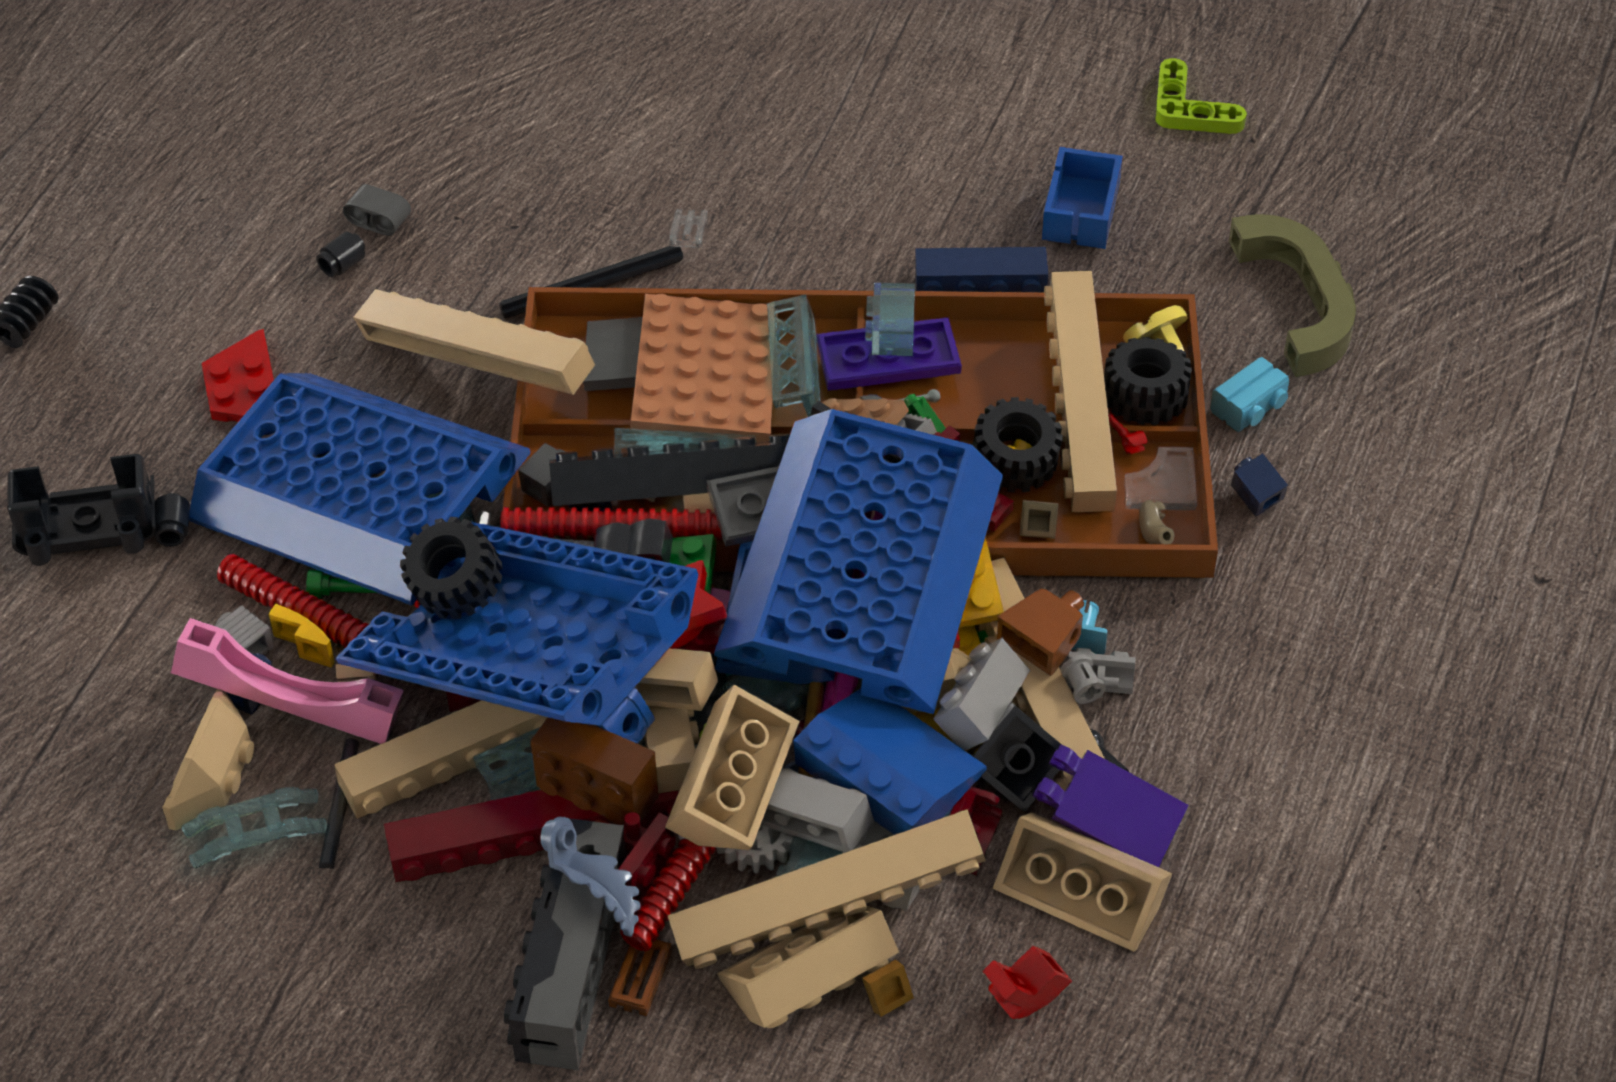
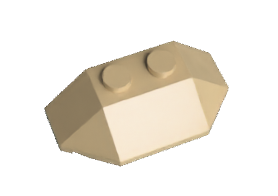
(211, 764)

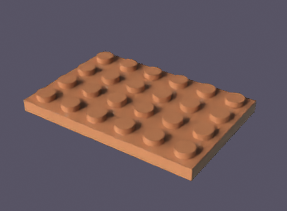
(703, 367)

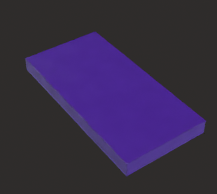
(850, 363)

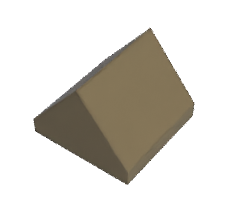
(1038, 519)

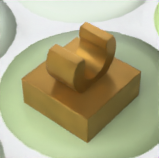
(888, 988)

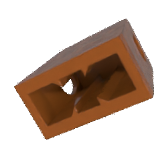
(1043, 627)

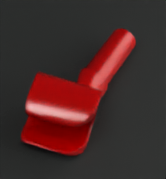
(1131, 442)

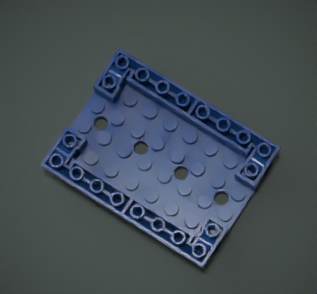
(329, 506)
(913, 559)
(555, 640)

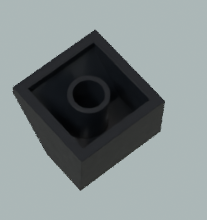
(1017, 757)

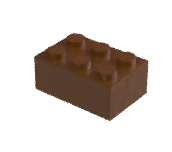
(595, 769)

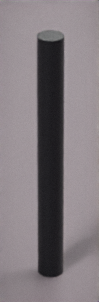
(336, 814)

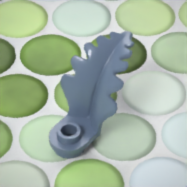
(595, 871)

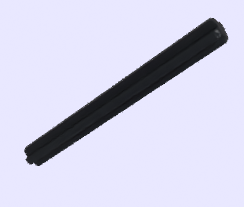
(603, 276)

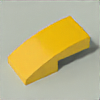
(308, 637)

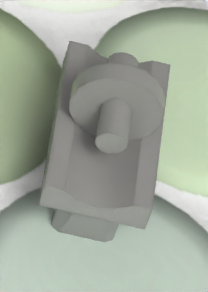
(1113, 669)

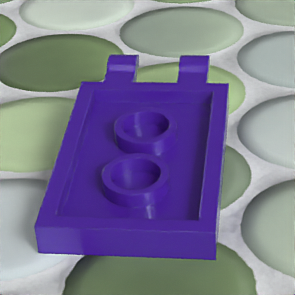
(1112, 805)

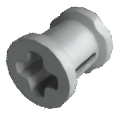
(1083, 679)

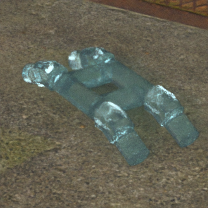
(274, 827)

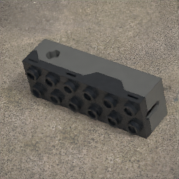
(563, 959)

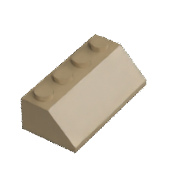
(732, 772)
(1081, 880)
(808, 965)

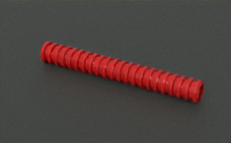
(585, 522)
(272, 590)
(667, 891)

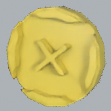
(1160, 325)

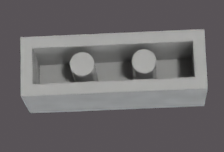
(981, 694)
(818, 811)

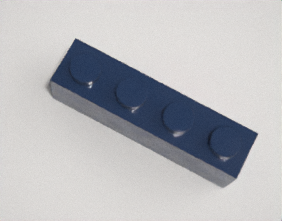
(981, 269)

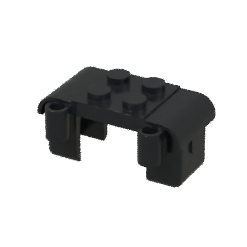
(83, 516)

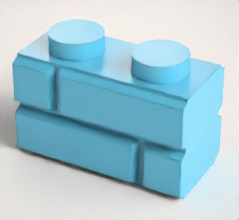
(1250, 394)

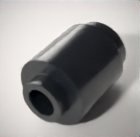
(341, 254)
(171, 519)

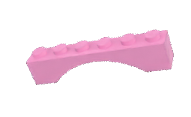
(217, 660)

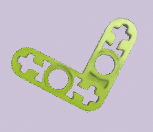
(1178, 105)

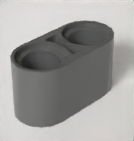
(377, 210)

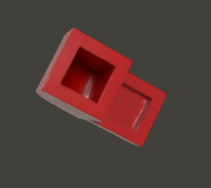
(1026, 984)

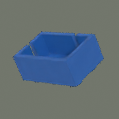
(1082, 197)

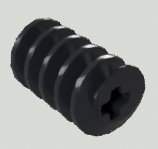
(24, 309)

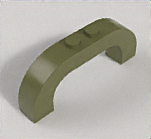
(1290, 242)

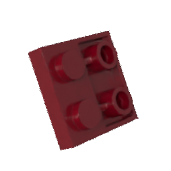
(646, 850)

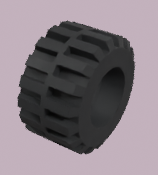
(1147, 380)
(1024, 422)
(435, 549)

